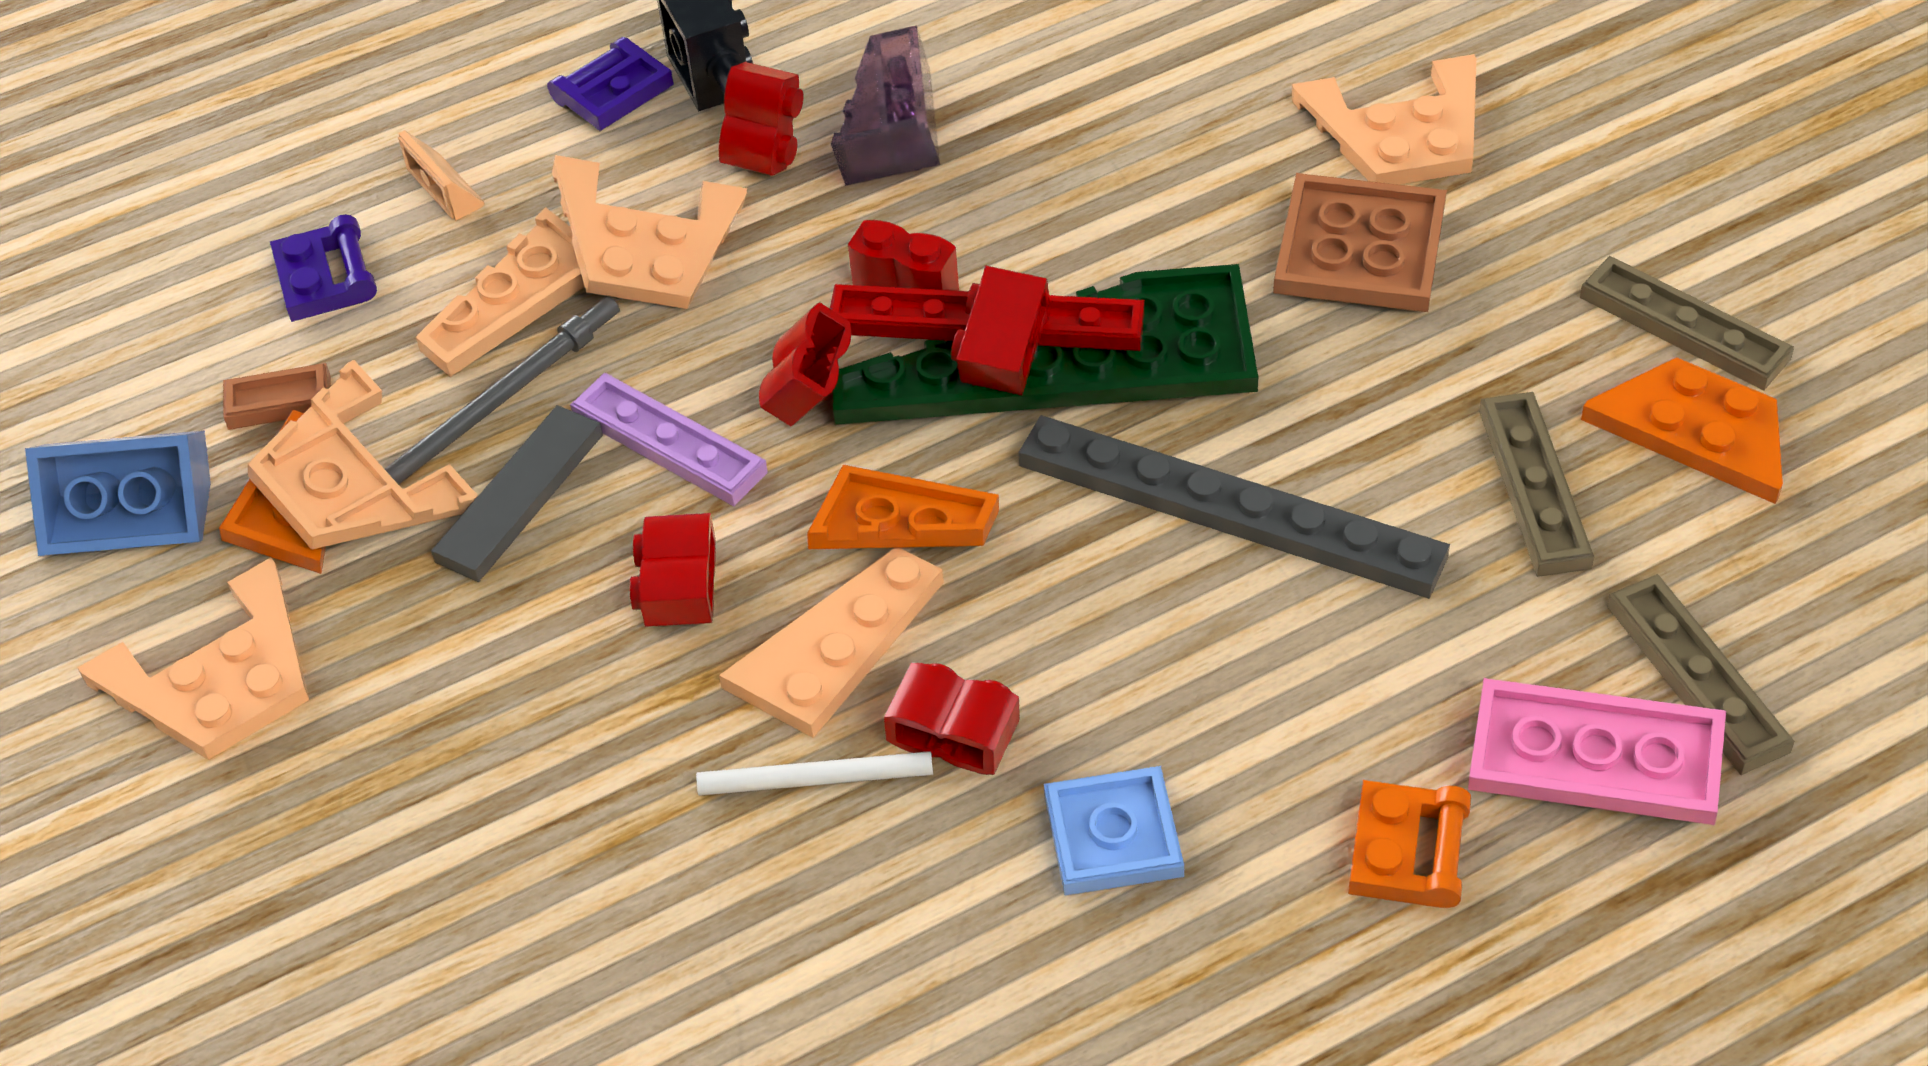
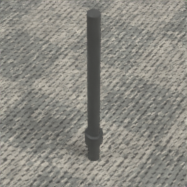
(571, 335)

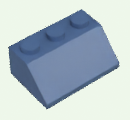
(119, 492)

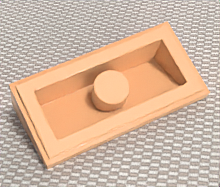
(438, 178)

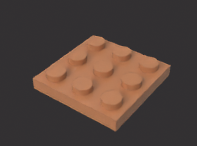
(1360, 242)

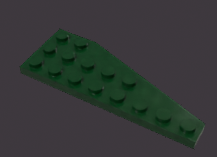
(1190, 347)

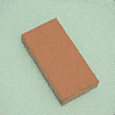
(272, 395)

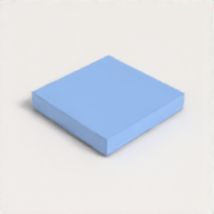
(1113, 830)

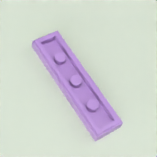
(671, 439)

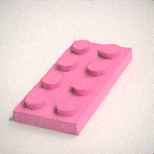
(1598, 751)

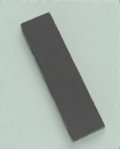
(517, 493)

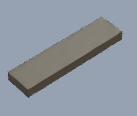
(1687, 322)
(1536, 484)
(1699, 671)

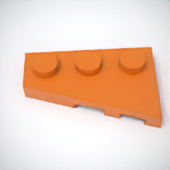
(900, 512)
(262, 529)

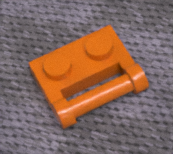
(1388, 843)

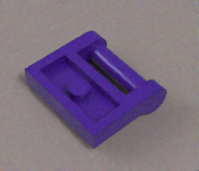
(612, 84)
(307, 275)

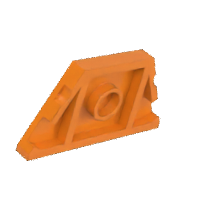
(1699, 423)

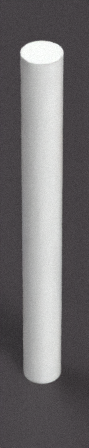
(814, 773)

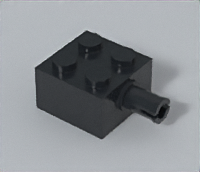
(703, 45)

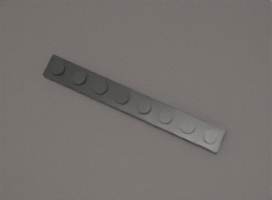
(1235, 506)

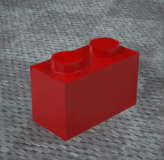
(1001, 330)

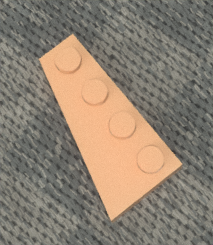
(507, 298)
(830, 649)

